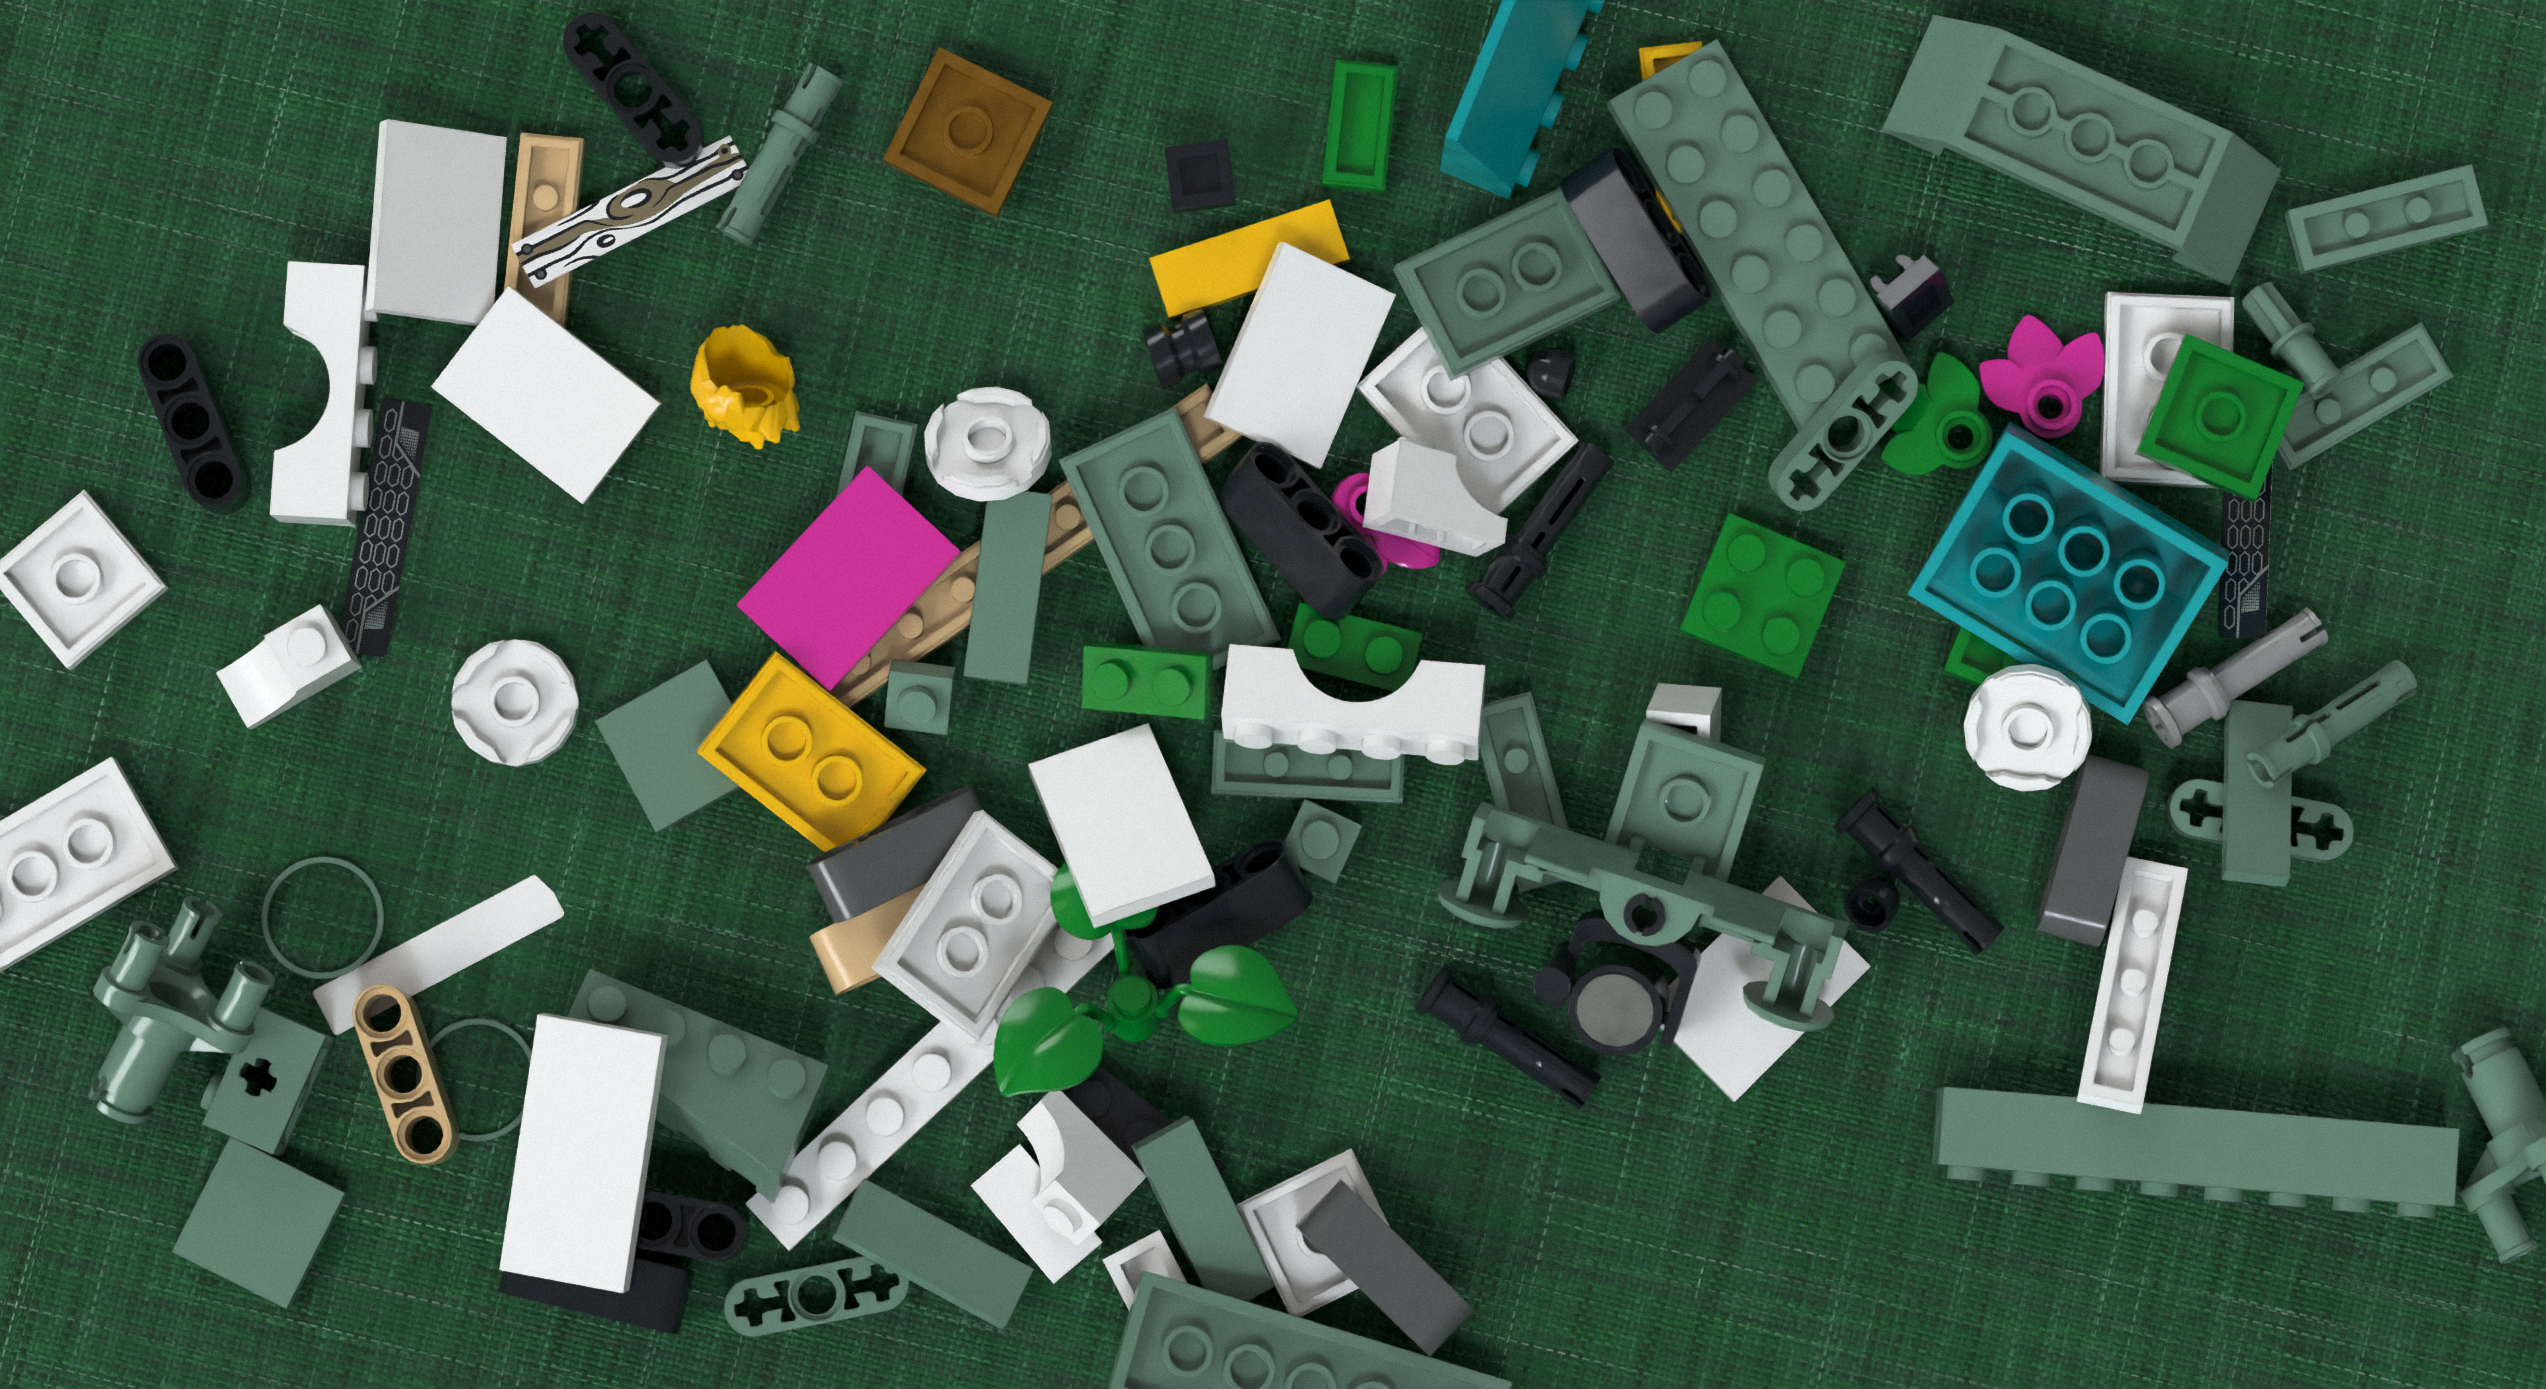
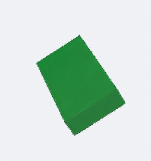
(1360, 126)

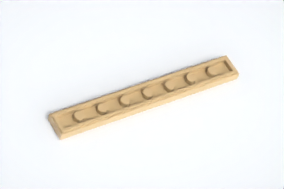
(948, 603)

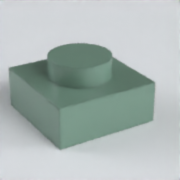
(919, 697)
(1321, 841)

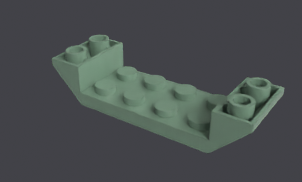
(2085, 141)

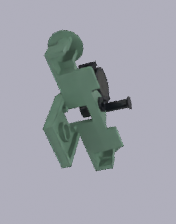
(1684, 800)

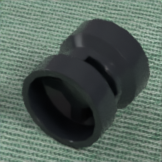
(1183, 349)

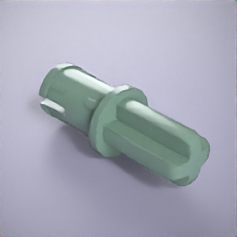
(2292, 340)

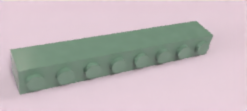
(2196, 1148)

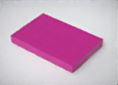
(849, 579)

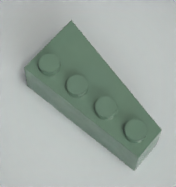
(718, 1083)

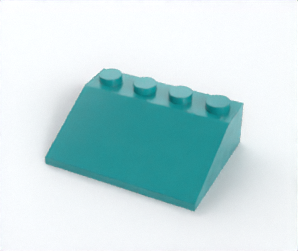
(1514, 92)
(2070, 571)

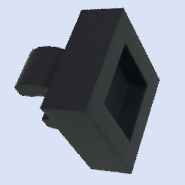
(1200, 176)
(1913, 297)

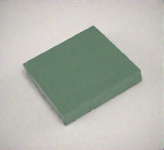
(658, 742)
(259, 1222)

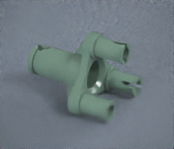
(169, 1009)
(2517, 1153)

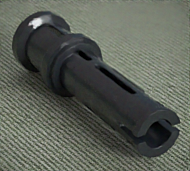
(1518, 559)
(1898, 851)
(1482, 1022)

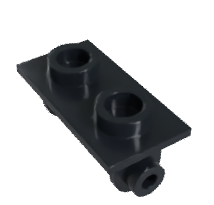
(1691, 404)

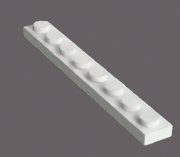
(906, 1100)

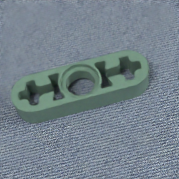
(1870, 430)
(2303, 845)
(773, 1319)

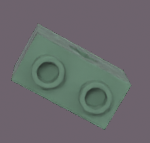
(271, 1118)

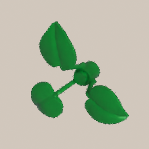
(1053, 1046)

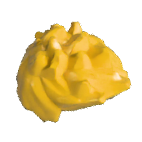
(745, 386)

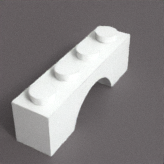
(320, 473)
(1429, 716)

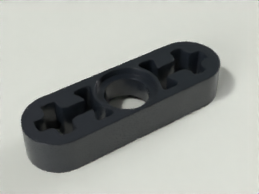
(616, 46)

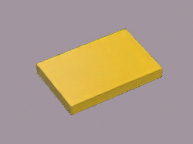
(809, 757)

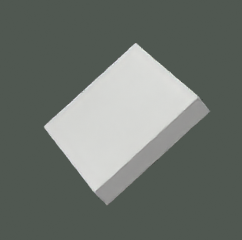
(78, 580)
(1296, 1265)

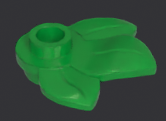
(1942, 404)

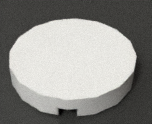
(988, 444)
(515, 702)
(2028, 727)

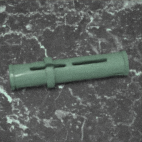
(786, 143)
(2312, 736)

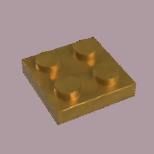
(968, 132)

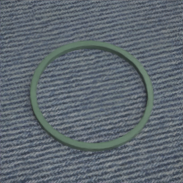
(265, 915)
(503, 1027)

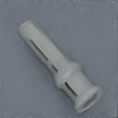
(2209, 692)

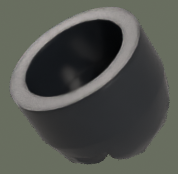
(1552, 372)
(1862, 914)

